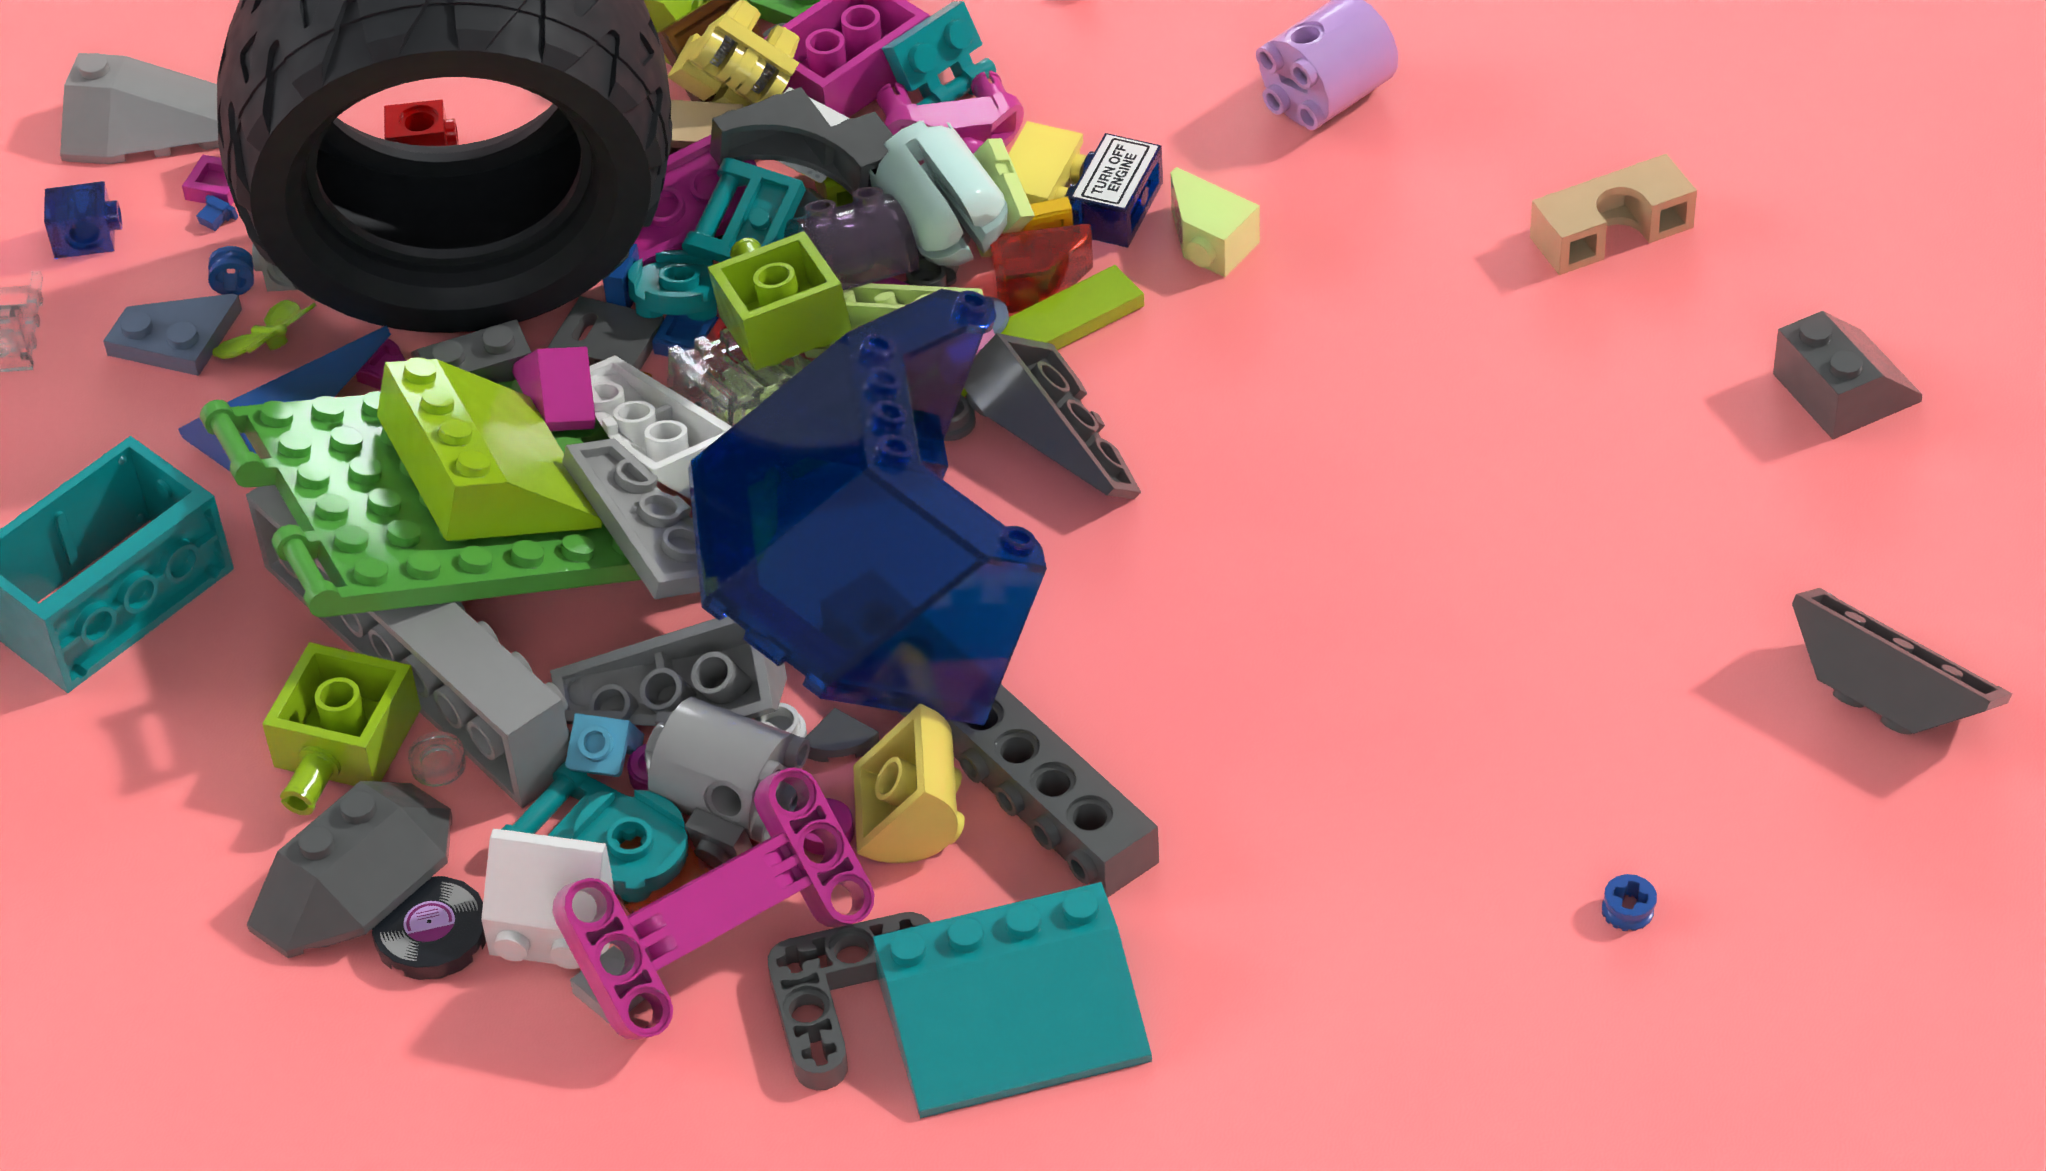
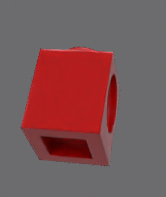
(420, 124)

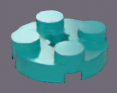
(672, 286)
(662, 843)

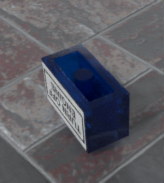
(1117, 188)

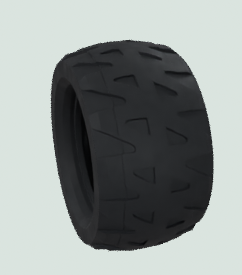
(455, 229)

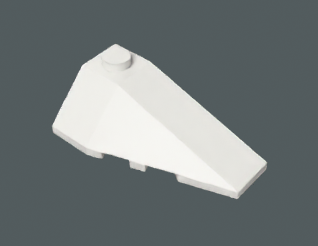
(652, 421)

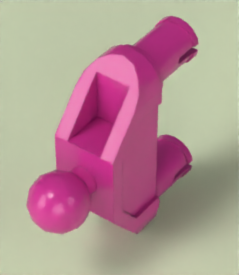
(987, 116)

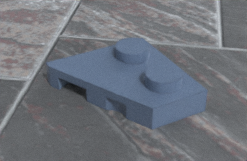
(173, 333)

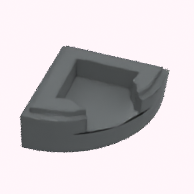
(840, 736)

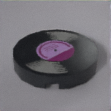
(432, 930)

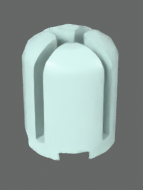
(940, 191)

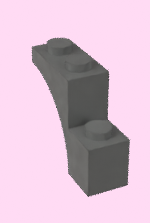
(796, 132)

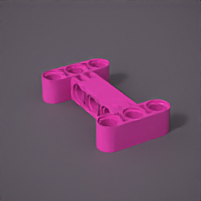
(714, 903)

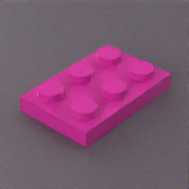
(685, 193)

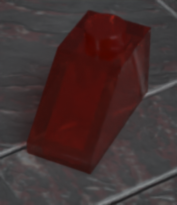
(1039, 263)

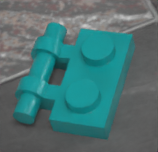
(934, 46)

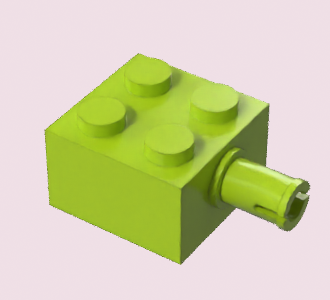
(779, 299)
(338, 721)

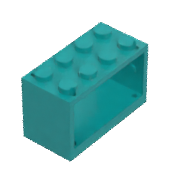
(127, 588)

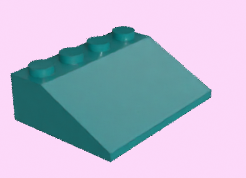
(1011, 999)

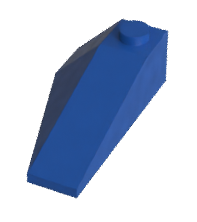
(315, 379)

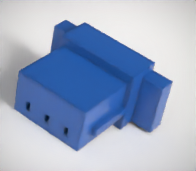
(216, 213)

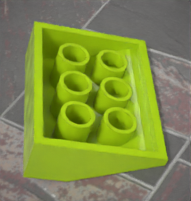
(478, 453)

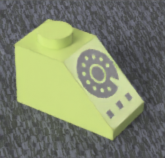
(1212, 223)

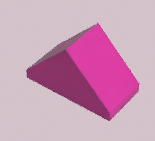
(558, 386)

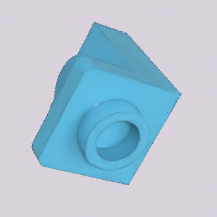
(601, 744)

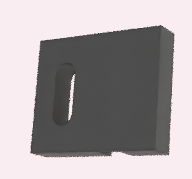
(615, 332)

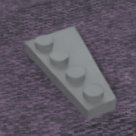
(641, 518)

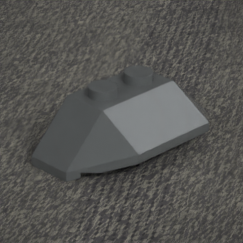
(1886, 669)
(351, 867)

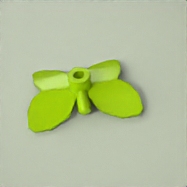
(273, 333)

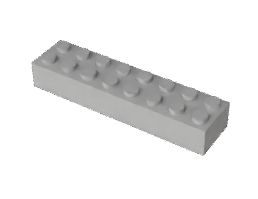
(461, 672)

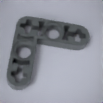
(814, 985)

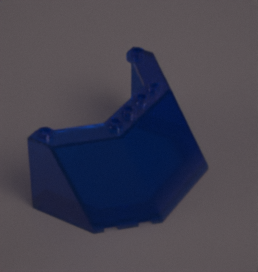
(845, 543)

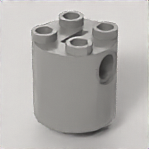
(717, 761)

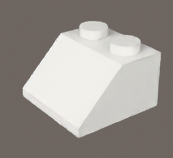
(520, 891)

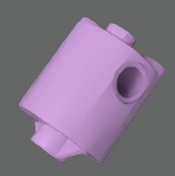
(1327, 62)

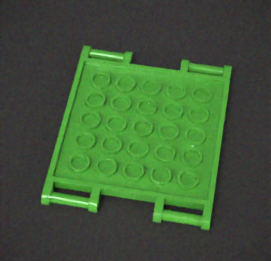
(372, 524)

